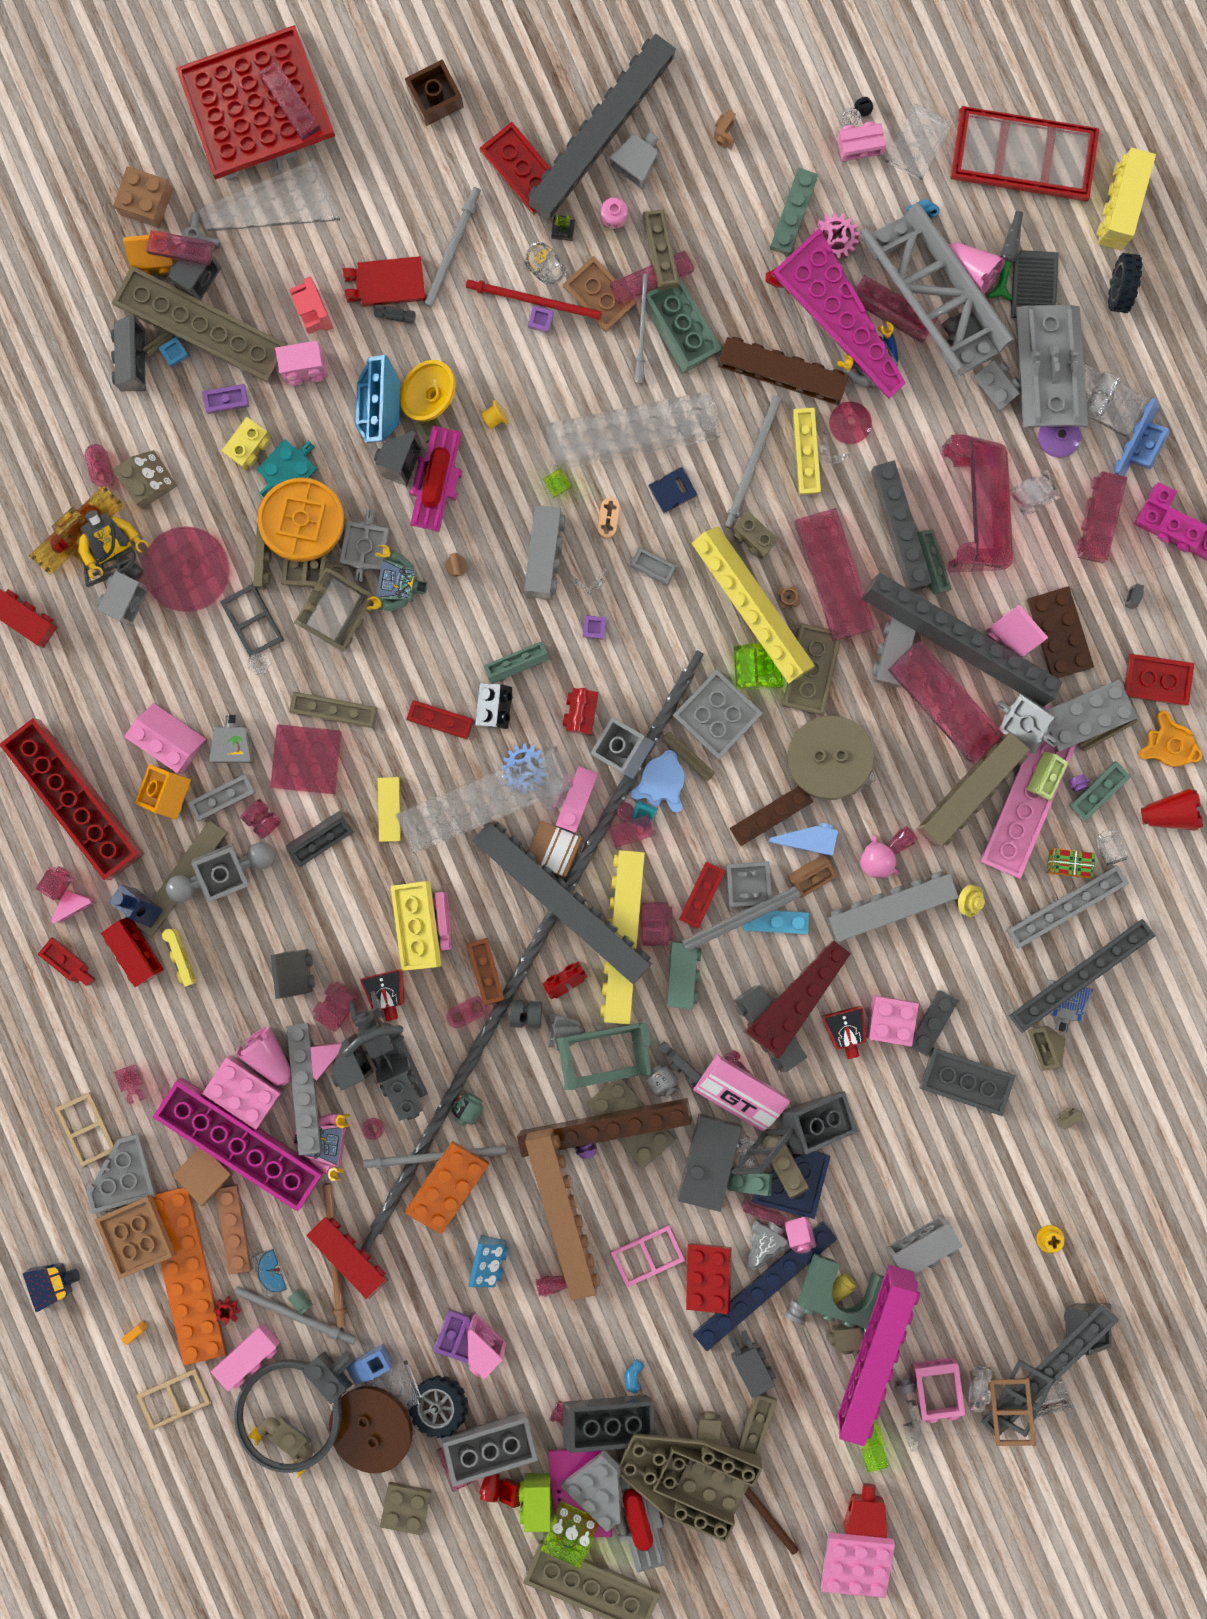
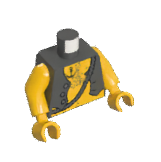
(105, 538)

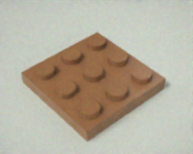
(135, 1237)

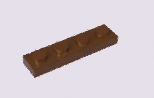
(770, 815)

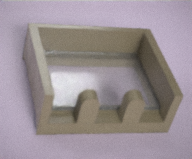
(334, 609)

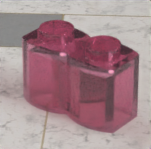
(655, 924)
(335, 1006)

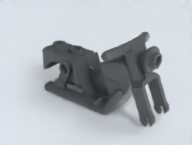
(390, 1058)

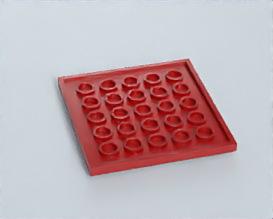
(236, 110)

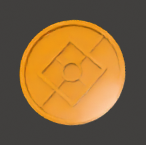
(301, 519)

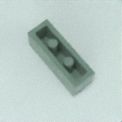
(683, 976)

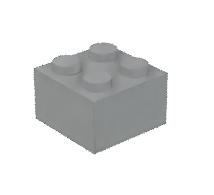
(122, 598)
(622, 747)

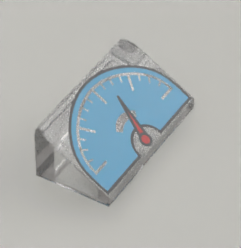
(269, 1273)

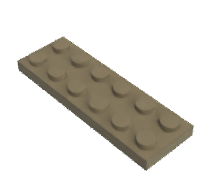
(591, 1587)

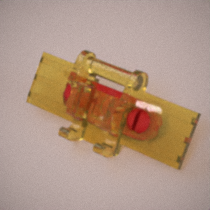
(67, 530)

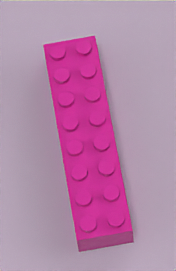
(238, 1145)
(877, 1355)

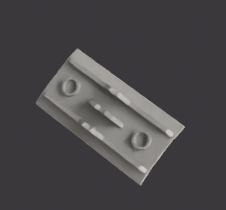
(1051, 366)

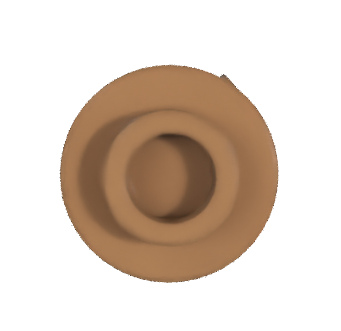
(456, 565)

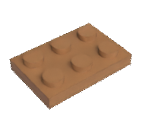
(592, 290)

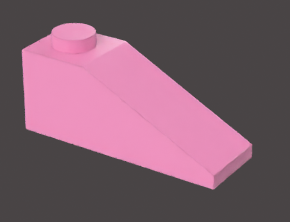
(576, 799)

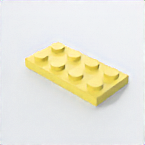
(416, 926)

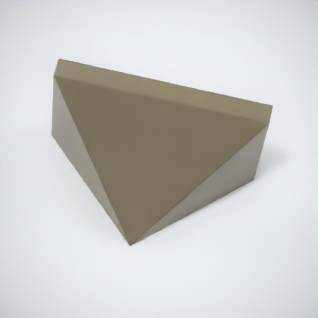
(1048, 1047)

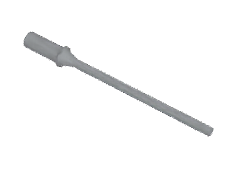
(639, 372)

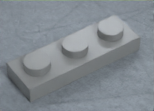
(222, 797)

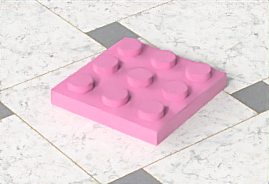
(857, 1565)

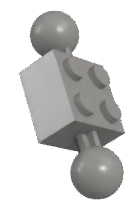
(220, 872)

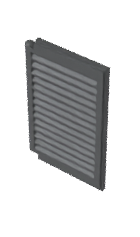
(1034, 279)

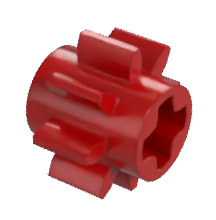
(224, 1305)

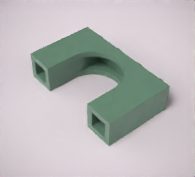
(817, 1294)

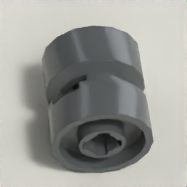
(533, 1017)

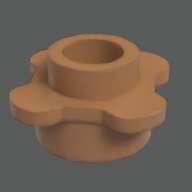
(792, 592)

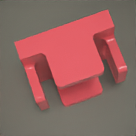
(310, 306)

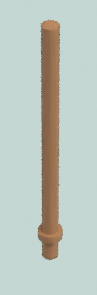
(339, 1309)

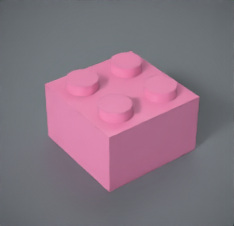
(301, 363)
(892, 1020)

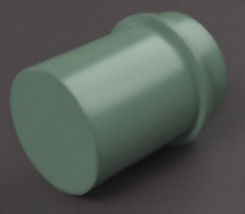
(300, 1301)

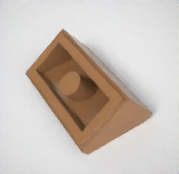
(812, 875)

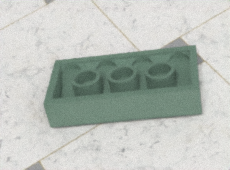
(681, 326)

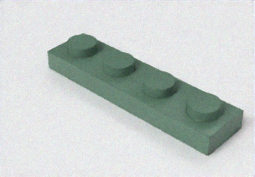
(793, 211)

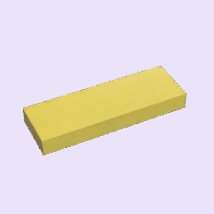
(388, 808)

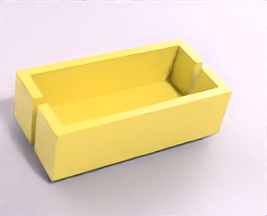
(1125, 198)

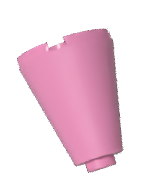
(979, 264)
(266, 1056)

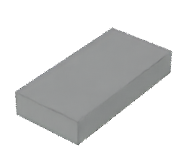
(653, 566)

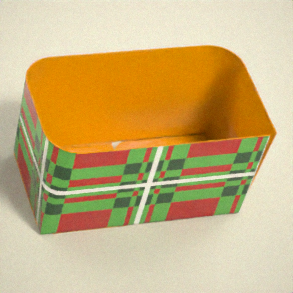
(1071, 863)

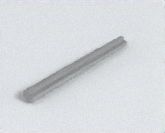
(741, 918)

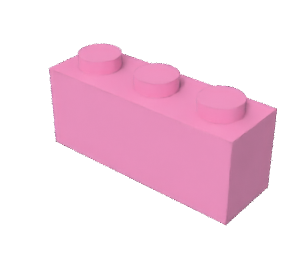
(246, 1357)

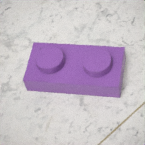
(225, 399)

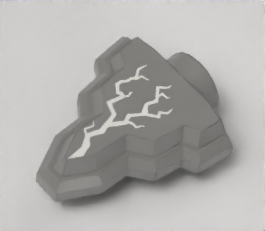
(766, 1243)

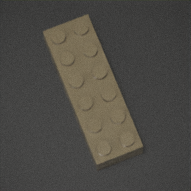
(972, 790)

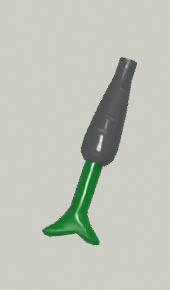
(1009, 253)

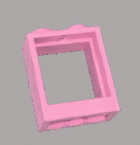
(938, 1367)

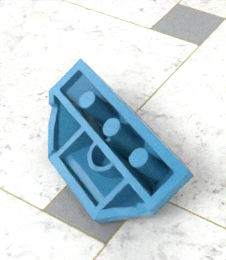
(377, 400)

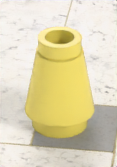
(842, 1287)

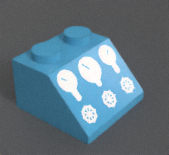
(487, 1262)

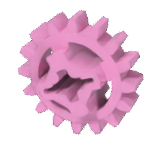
(833, 227)

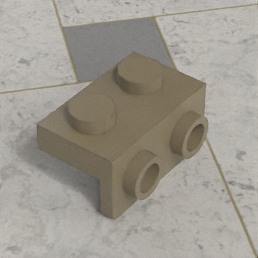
(754, 534)

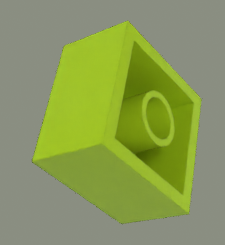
(536, 1505)

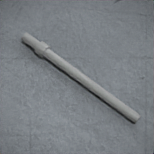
(468, 210)
(332, 1331)

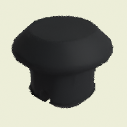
(864, 106)

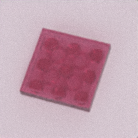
(306, 759)

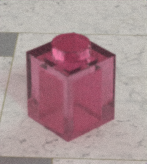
(54, 882)

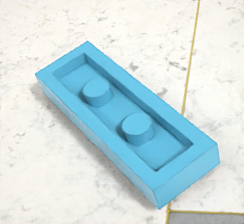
(780, 922)

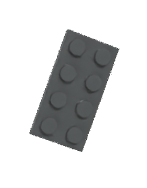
(967, 1081)

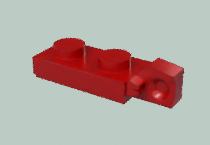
(65, 962)

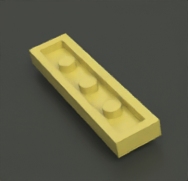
(806, 451)

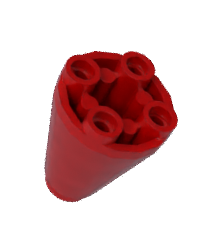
(1174, 811)

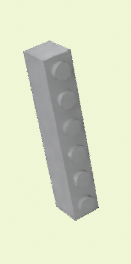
(892, 907)

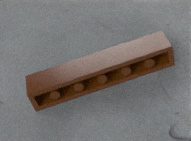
(783, 371)

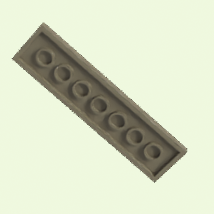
(198, 324)

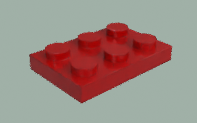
(1159, 679)
(708, 1278)

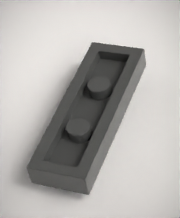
(933, 1022)

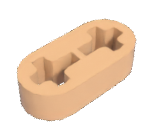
(613, 519)

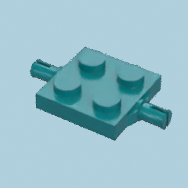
(285, 464)

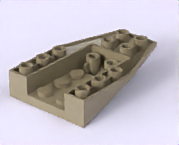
(690, 1479)

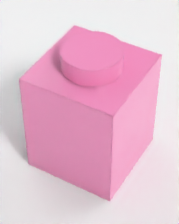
(800, 1235)

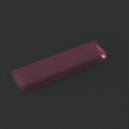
(289, 101)
(632, 285)

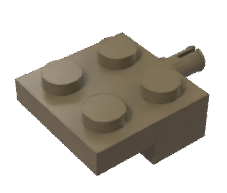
(306, 573)

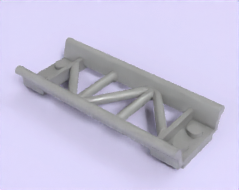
(963, 354)

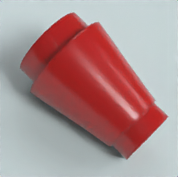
(490, 1488)

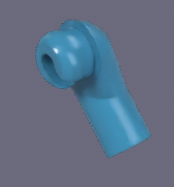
(930, 208)
(630, 1376)

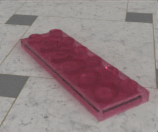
(834, 574)
(945, 701)

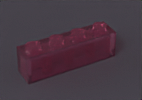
(891, 308)
(1101, 517)

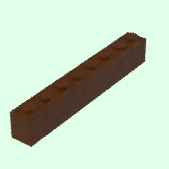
(616, 1125)

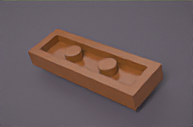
(485, 972)

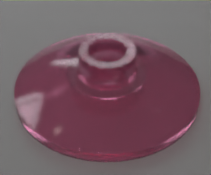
(847, 432)

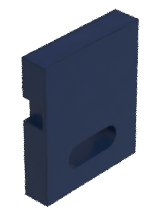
(668, 493)

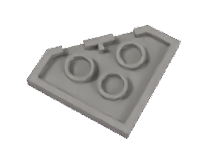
(122, 1177)
(598, 1490)

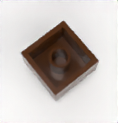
(434, 92)

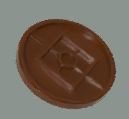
(372, 1430)

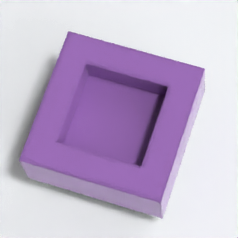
(540, 319)
(594, 627)

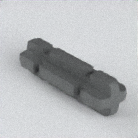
(395, 314)

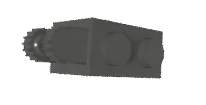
(752, 1367)

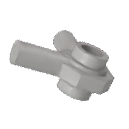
(194, 232)

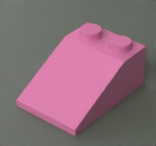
(1017, 631)

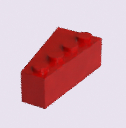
(347, 1258)

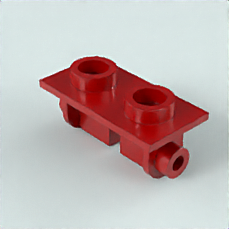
(556, 984)

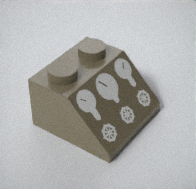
(145, 478)

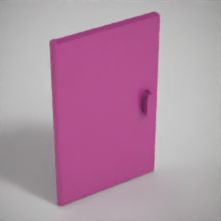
(562, 1465)

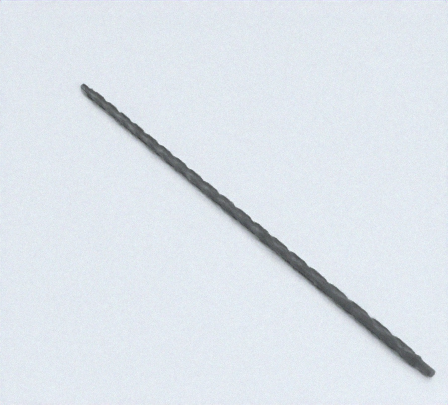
(526, 961)

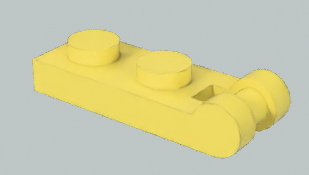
(179, 956)

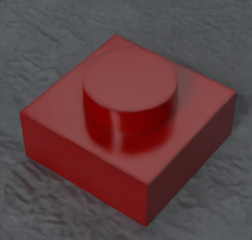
(509, 1492)

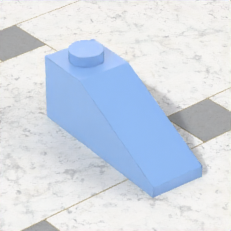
(815, 839)

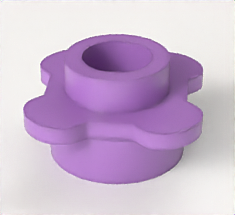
(586, 1151)

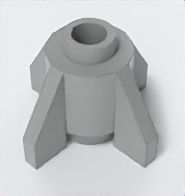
(560, 1027)

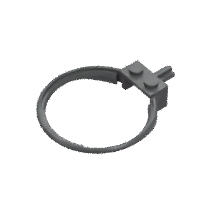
(326, 1377)

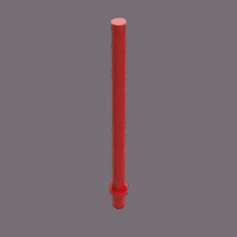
(529, 298)

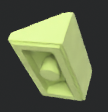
(1047, 775)

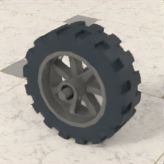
(1125, 283)

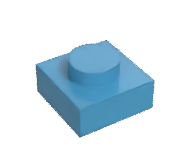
(173, 352)

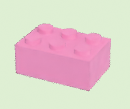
(243, 1092)

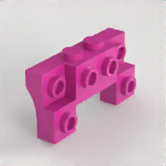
(1170, 524)

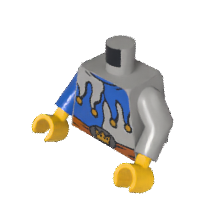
(855, 373)

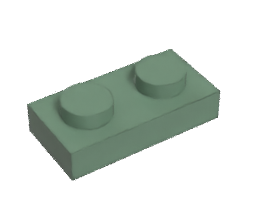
(751, 1183)

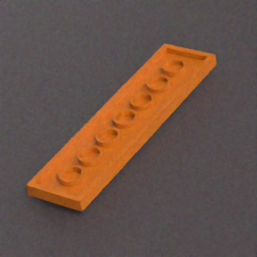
(189, 1281)

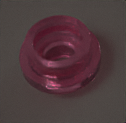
(373, 1135)

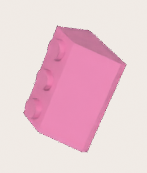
(165, 738)
(484, 1347)

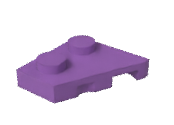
(454, 1336)

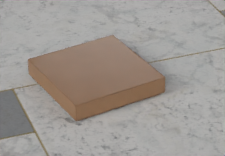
(202, 1176)

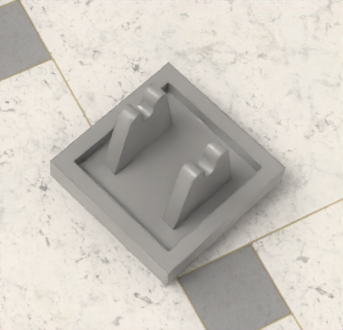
(748, 883)

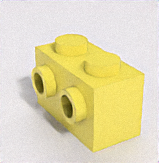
(247, 443)

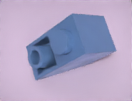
(370, 1365)

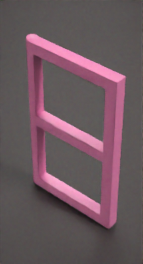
(653, 1270)

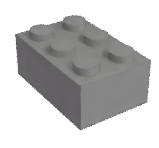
(925, 1246)

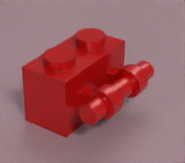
(581, 711)

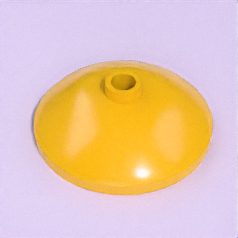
(427, 390)

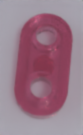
(99, 466)
(467, 1011)

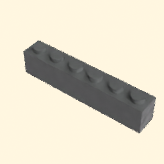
(901, 526)

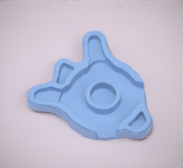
(662, 781)

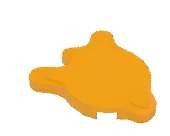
(1171, 744)

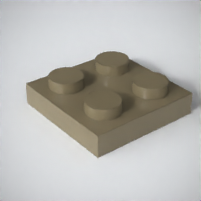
(405, 1508)

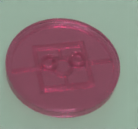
(186, 569)

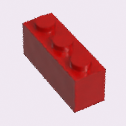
(24, 618)
(132, 951)

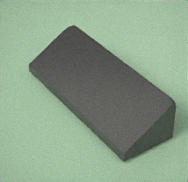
(319, 839)

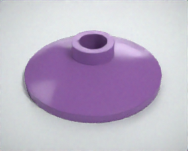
(1057, 446)

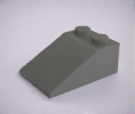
(292, 973)
(818, 1123)

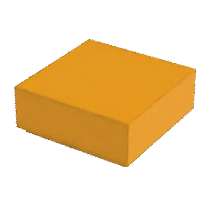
(134, 1333)

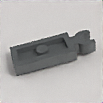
(681, 1064)

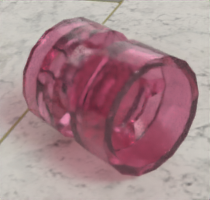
(266, 824)

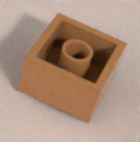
(143, 197)

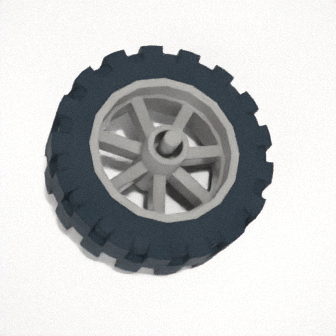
(458, 1401)

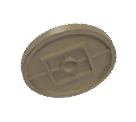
(830, 757)

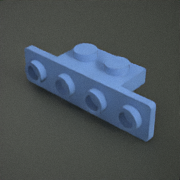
(1145, 443)

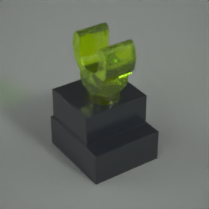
(562, 228)

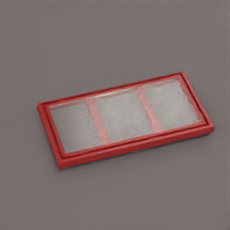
(1024, 153)

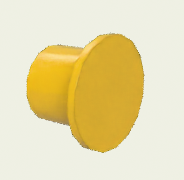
(495, 415)
(1050, 1239)

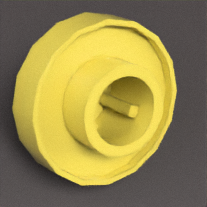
(971, 900)

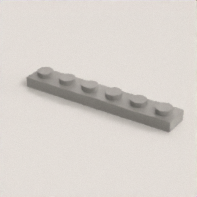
(1067, 906)
(304, 1090)

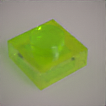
(557, 483)
(876, 1440)
(875, 1459)

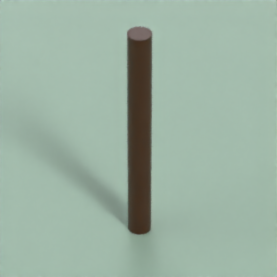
(771, 1521)

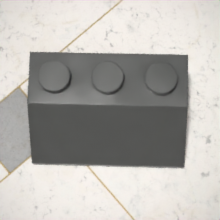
(128, 354)
(398, 457)
(350, 1069)

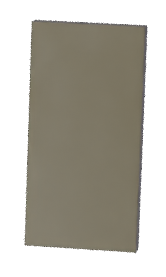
(812, 689)

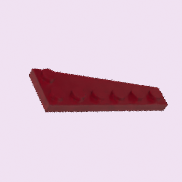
(789, 1011)

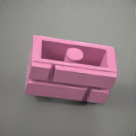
(861, 141)

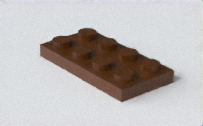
(1066, 645)

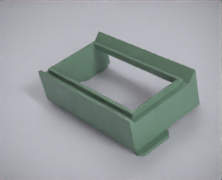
(640, 1039)

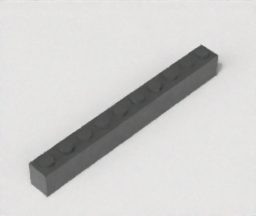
(601, 127)
(961, 639)
(562, 902)

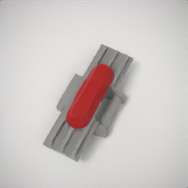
(643, 1525)

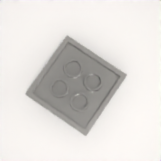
(717, 714)

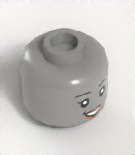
(662, 1081)

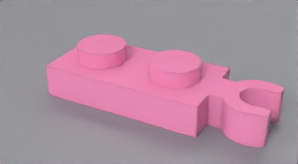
(443, 922)

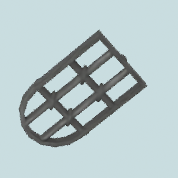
(131, 561)

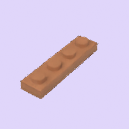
(233, 1229)

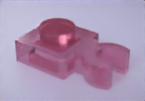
(129, 1079)

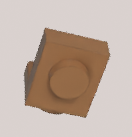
(723, 126)

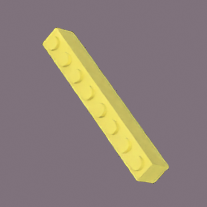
(753, 604)
(626, 918)

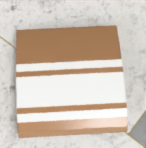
(555, 848)

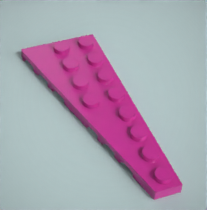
(825, 293)

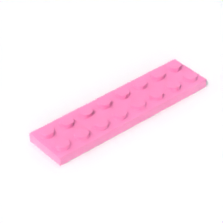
(1020, 817)

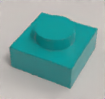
(642, 809)

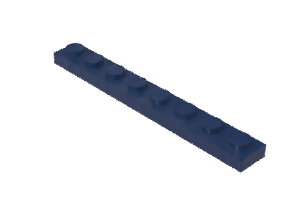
(761, 1289)

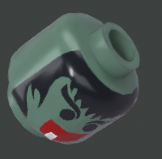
(467, 1109)

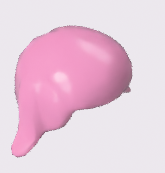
(878, 860)

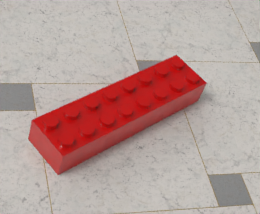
(71, 799)

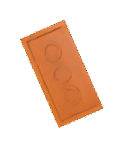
(446, 1187)

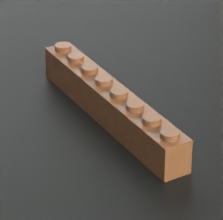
(562, 1214)

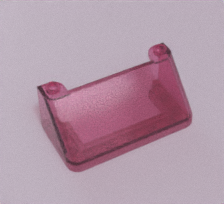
(990, 503)

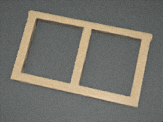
(71, 1135)
(167, 1384)

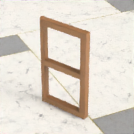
(1029, 1412)

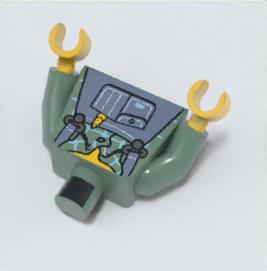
(396, 582)

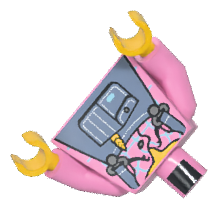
(332, 1142)

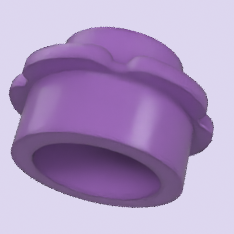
(1079, 783)

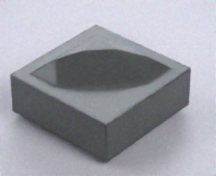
(1134, 596)

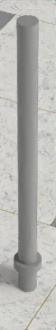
(734, 511)
(428, 1157)

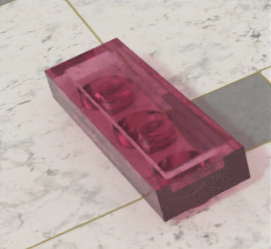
(180, 247)

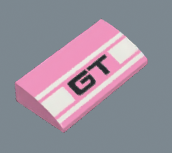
(741, 1093)

